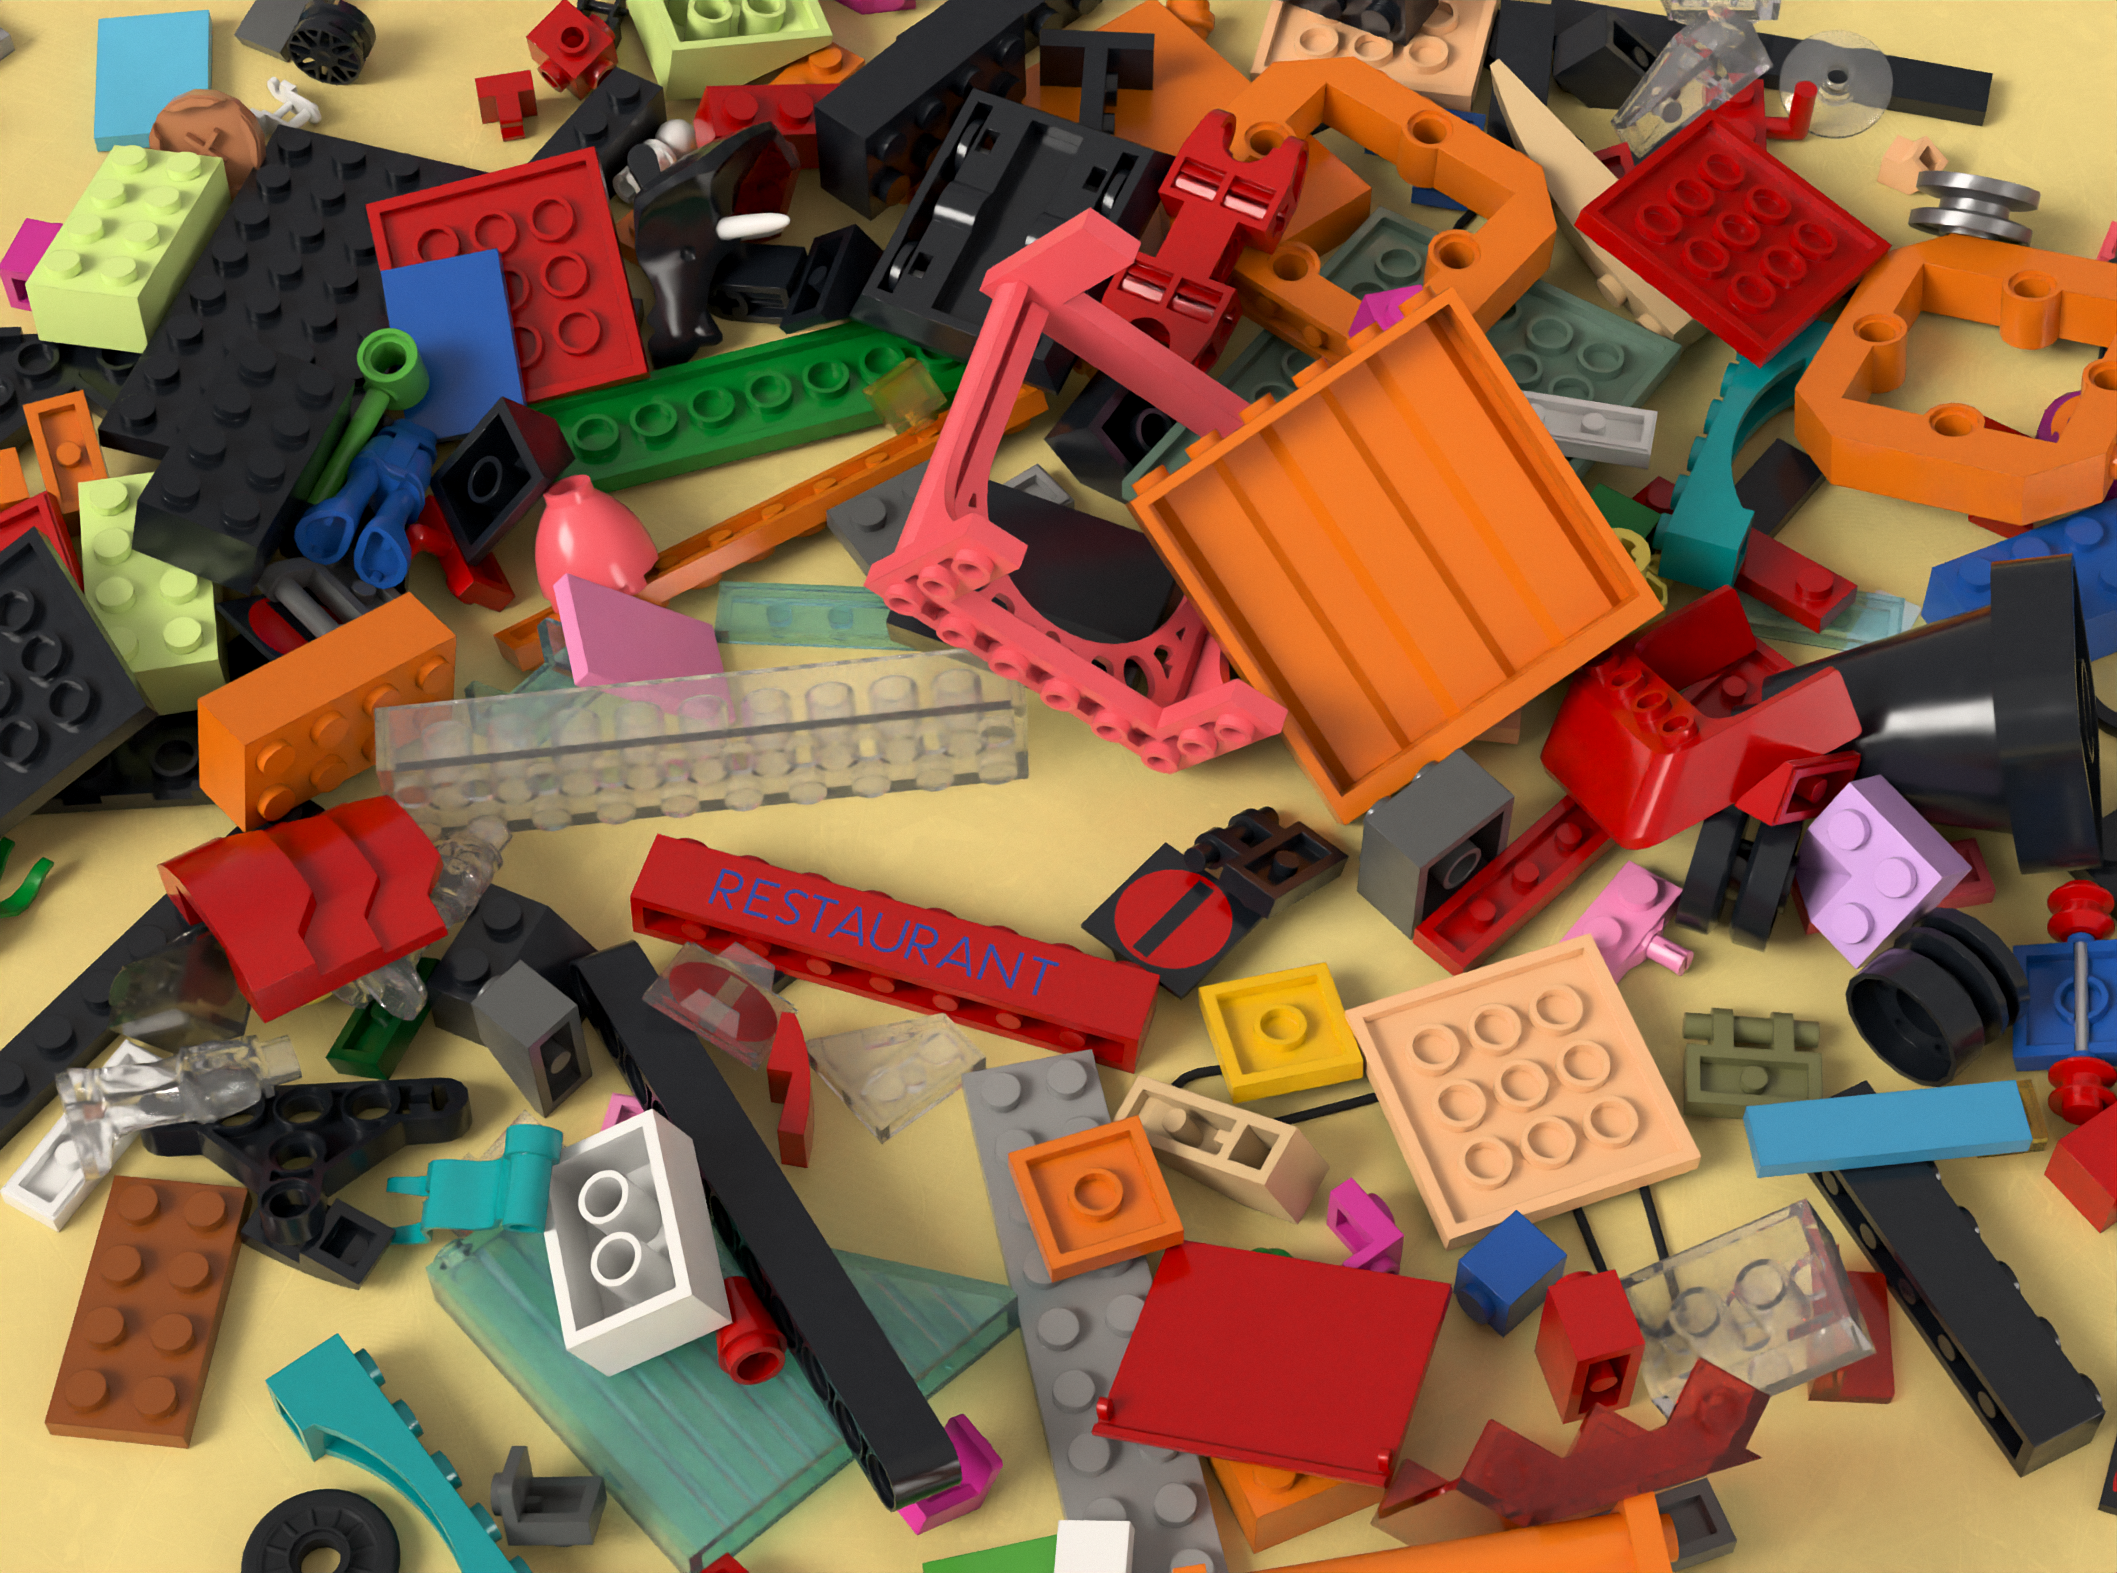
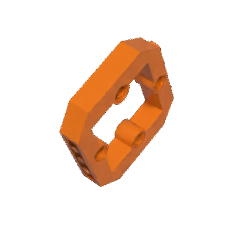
(1429, 152)
(1948, 453)

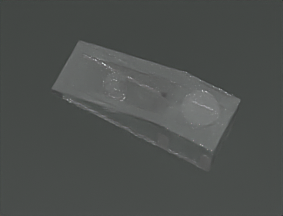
(1693, 73)

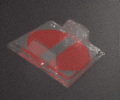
(722, 999)

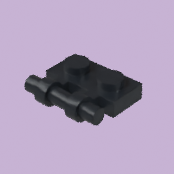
(1265, 862)

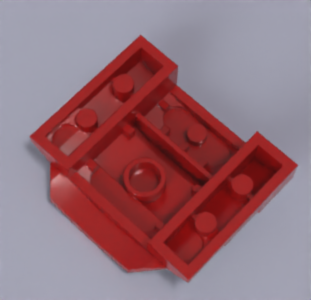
(312, 899)

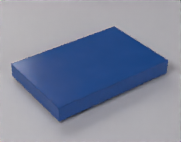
(464, 334)

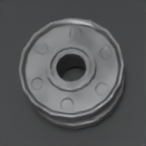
(1974, 207)

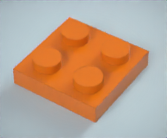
(1095, 1198)

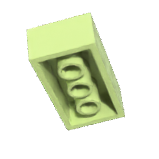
(127, 248)
(151, 609)

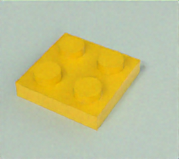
(1280, 1033)

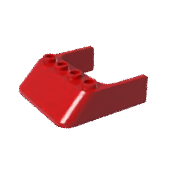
(1652, 760)

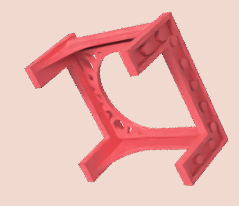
(955, 549)

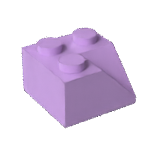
(1873, 869)

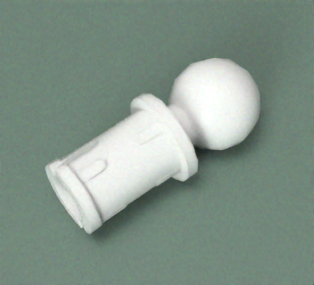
(670, 144)

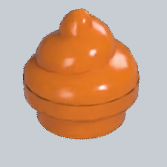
(1194, 15)

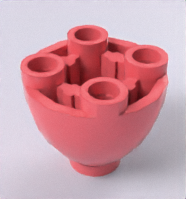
(591, 539)

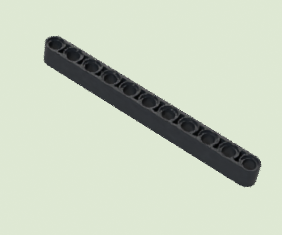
(771, 1235)

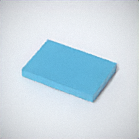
(143, 67)

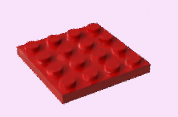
(1732, 237)
(558, 259)

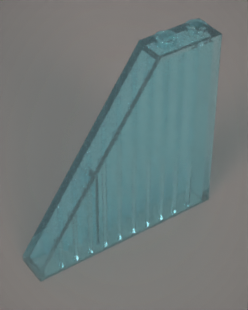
(675, 1436)

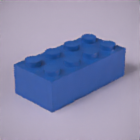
(2087, 534)

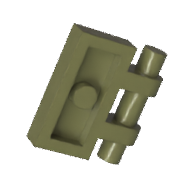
(1728, 1078)

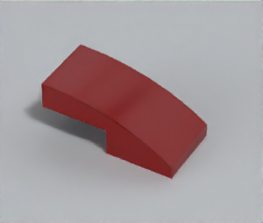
(791, 1085)

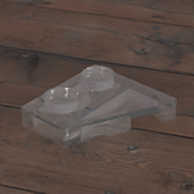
(895, 1069)

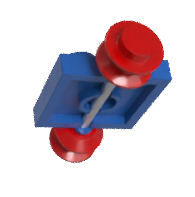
(2072, 1003)

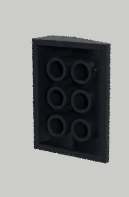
(1076, 573)

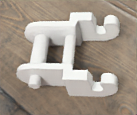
(287, 94)

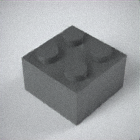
(1432, 839)

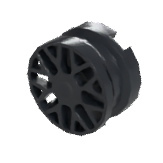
(334, 38)

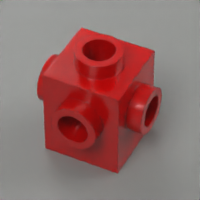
(573, 50)

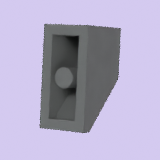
(533, 1036)

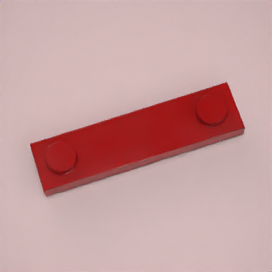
(1776, 572)

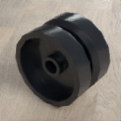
(1740, 870)

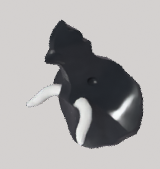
(678, 236)

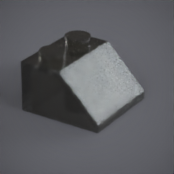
(179, 995)

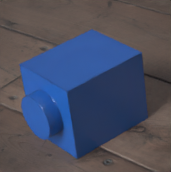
(1508, 1274)

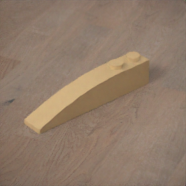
(1573, 181)

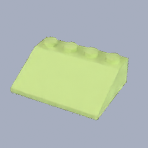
(724, 40)

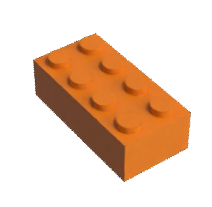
(311, 714)

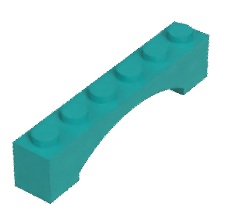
(1709, 527)
(339, 1411)

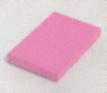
(629, 639)

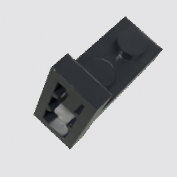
(1100, 65)

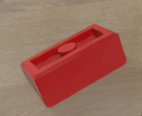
(1800, 788)

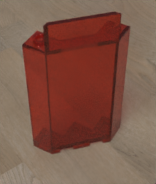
(1611, 1459)

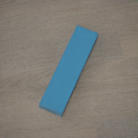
(1887, 1128)

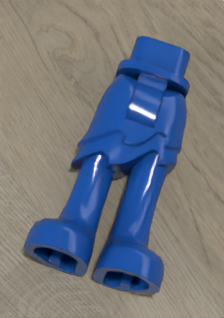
(391, 477)

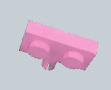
(1631, 920)

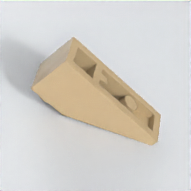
(1228, 1148)

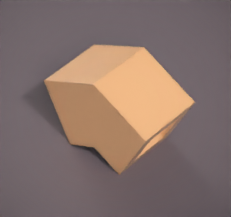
(1906, 159)

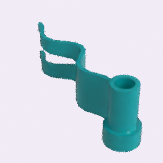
(486, 1192)

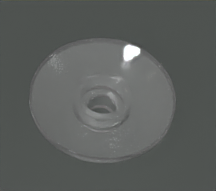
(1845, 107)

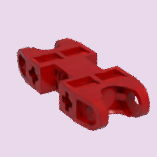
(1217, 213)

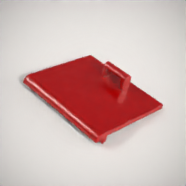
(1276, 1363)

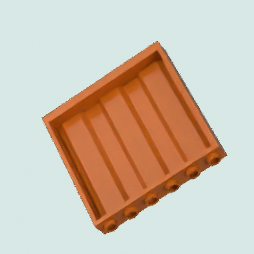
(1393, 552)

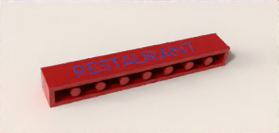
(897, 951)

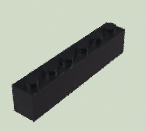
(1966, 1308)

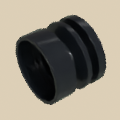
(1938, 996)

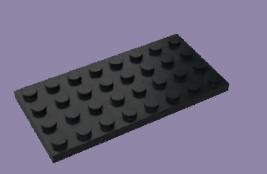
(281, 269)

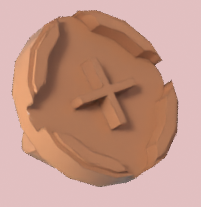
(215, 127)

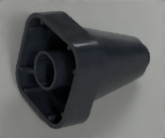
(1987, 716)

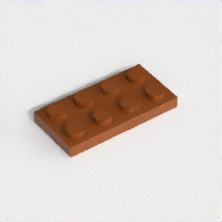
(149, 1312)

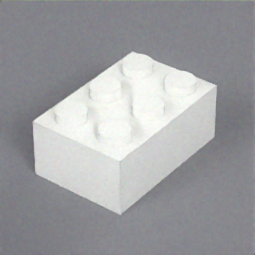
(632, 1245)

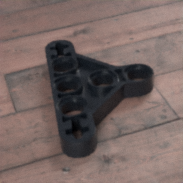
(336, 1140)

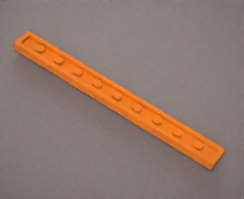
(756, 531)

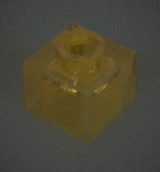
(905, 398)

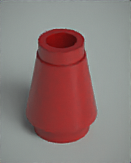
(750, 1338)

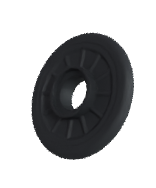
(323, 1520)

